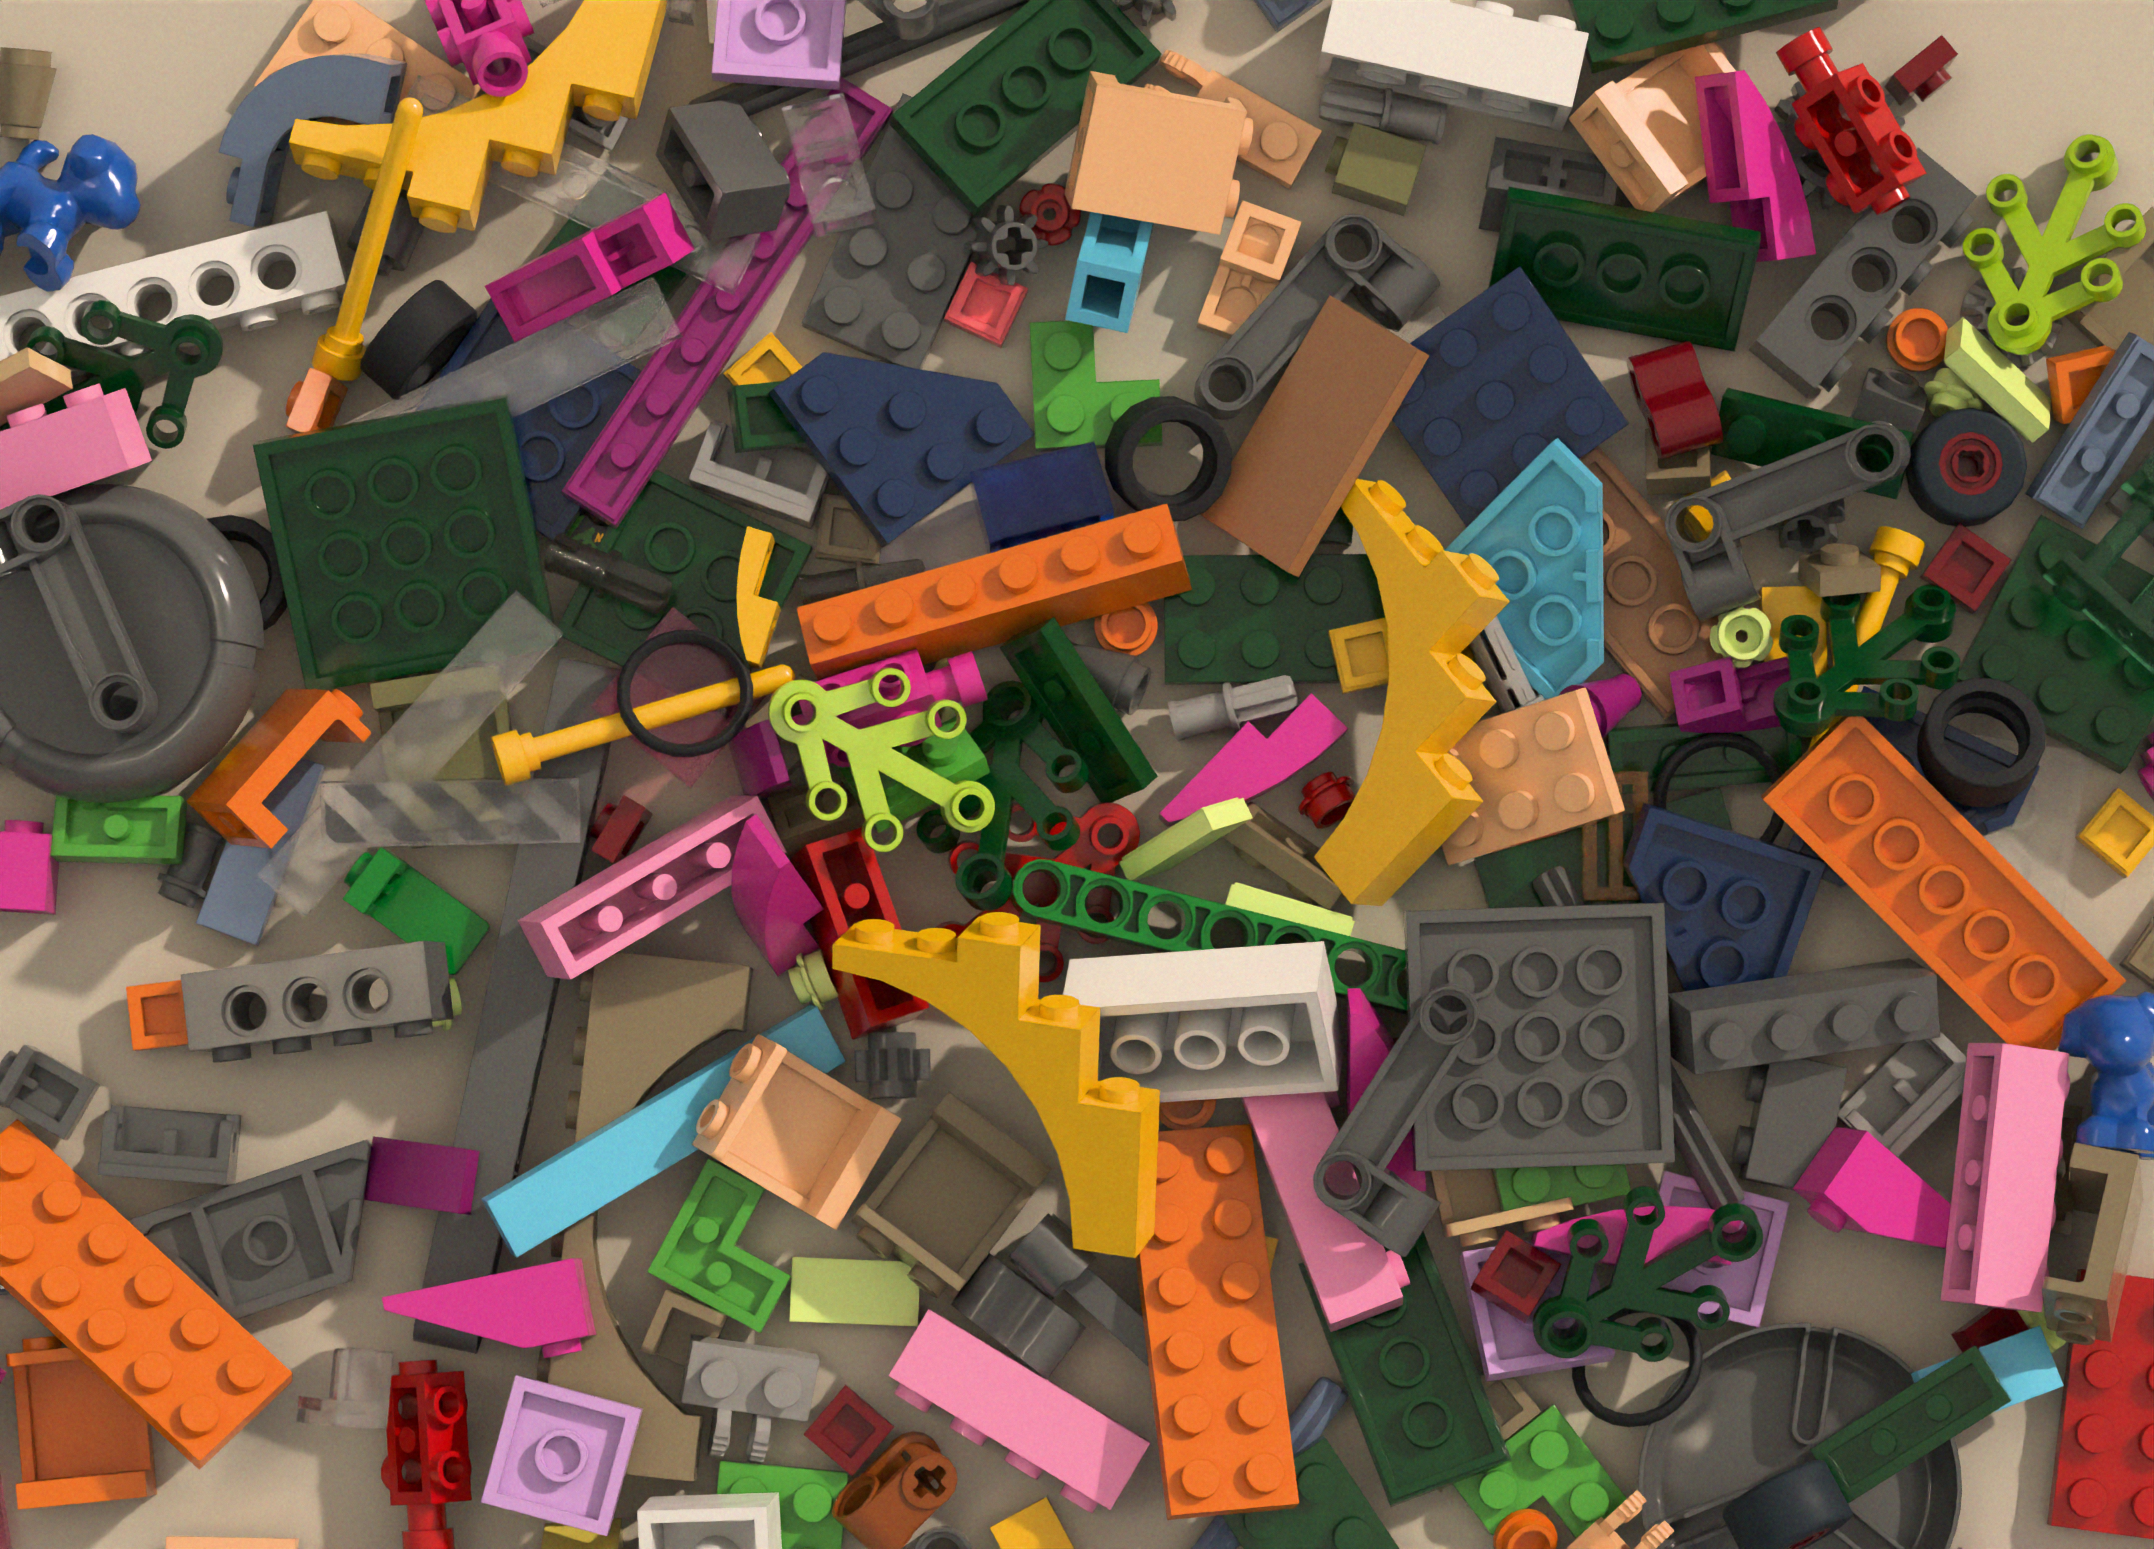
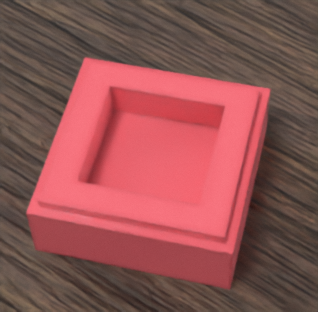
(985, 306)

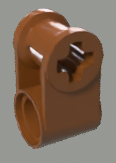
(891, 1498)

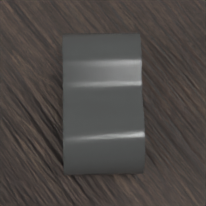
(1018, 1316)

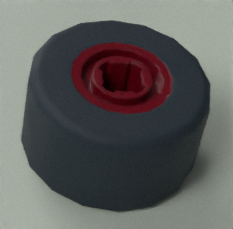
(1949, 484)
(1788, 1509)

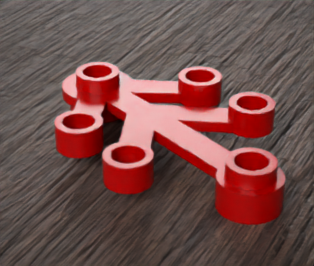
(1042, 888)

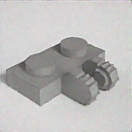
(747, 1380)

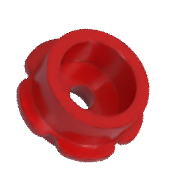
(1050, 197)
(1327, 799)

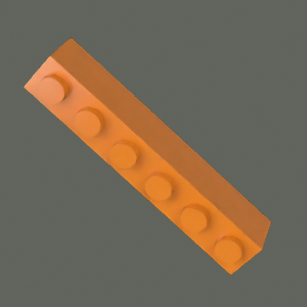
(999, 594)

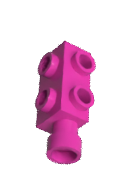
(486, 39)
(955, 682)

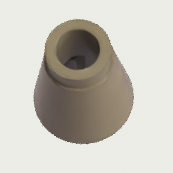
(24, 91)

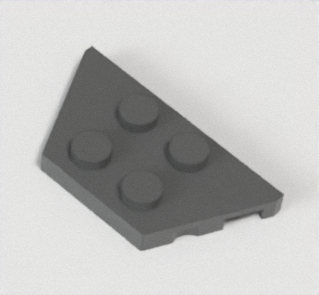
(269, 1233)

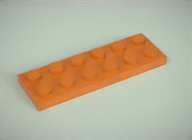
(1940, 884)
(126, 1305)
(1214, 1331)

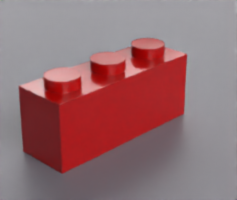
(852, 889)

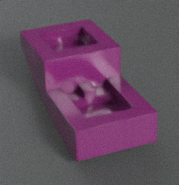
(1727, 699)
(759, 760)
(422, 1175)

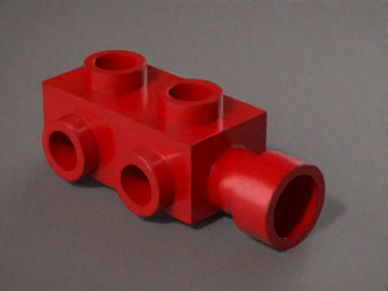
(1850, 128)
(432, 1445)

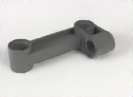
(1386, 282)
(1767, 496)
(78, 608)
(1380, 1121)
(1055, 1266)

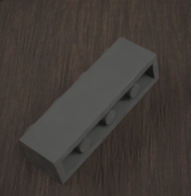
(1803, 1015)

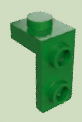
(413, 906)

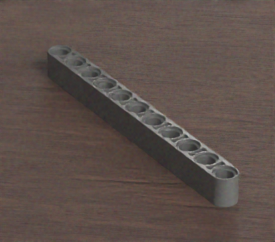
(516, 1012)

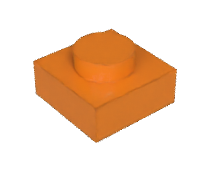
(2073, 377)
(314, 402)
(157, 1015)

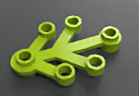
(2054, 251)
(871, 751)

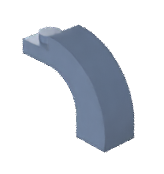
(337, 85)

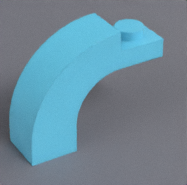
(1109, 272)

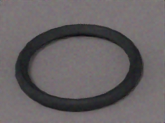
(1719, 740)
(693, 749)
(1665, 1409)

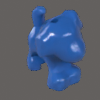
(93, 189)
(2119, 1042)

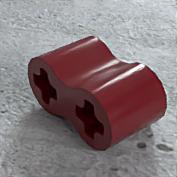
(1674, 400)

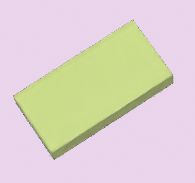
(1997, 380)
(1185, 838)
(1288, 909)
(853, 1292)

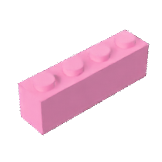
(69, 447)
(641, 890)
(2005, 1176)
(1345, 1265)
(1019, 1410)

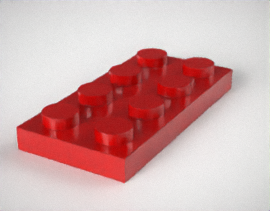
(2108, 1425)

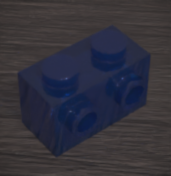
(1040, 496)

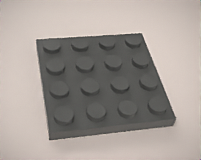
(1565, 1038)

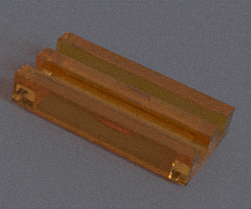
(1615, 890)

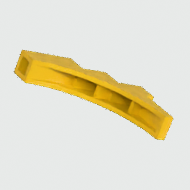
(592, 64)
(1434, 696)
(1050, 1047)

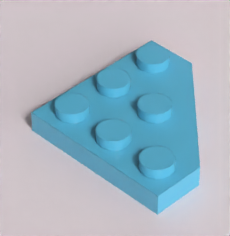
(1549, 561)

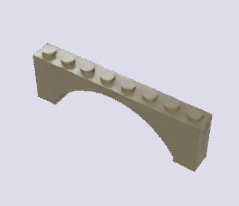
(640, 1027)

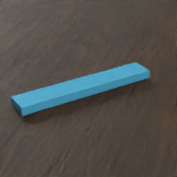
(635, 1143)

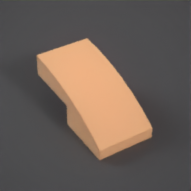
(1248, 268)

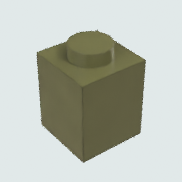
(1375, 168)

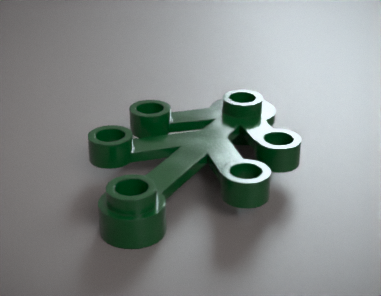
(121, 371)
(1810, 703)
(1008, 783)
(1639, 1284)

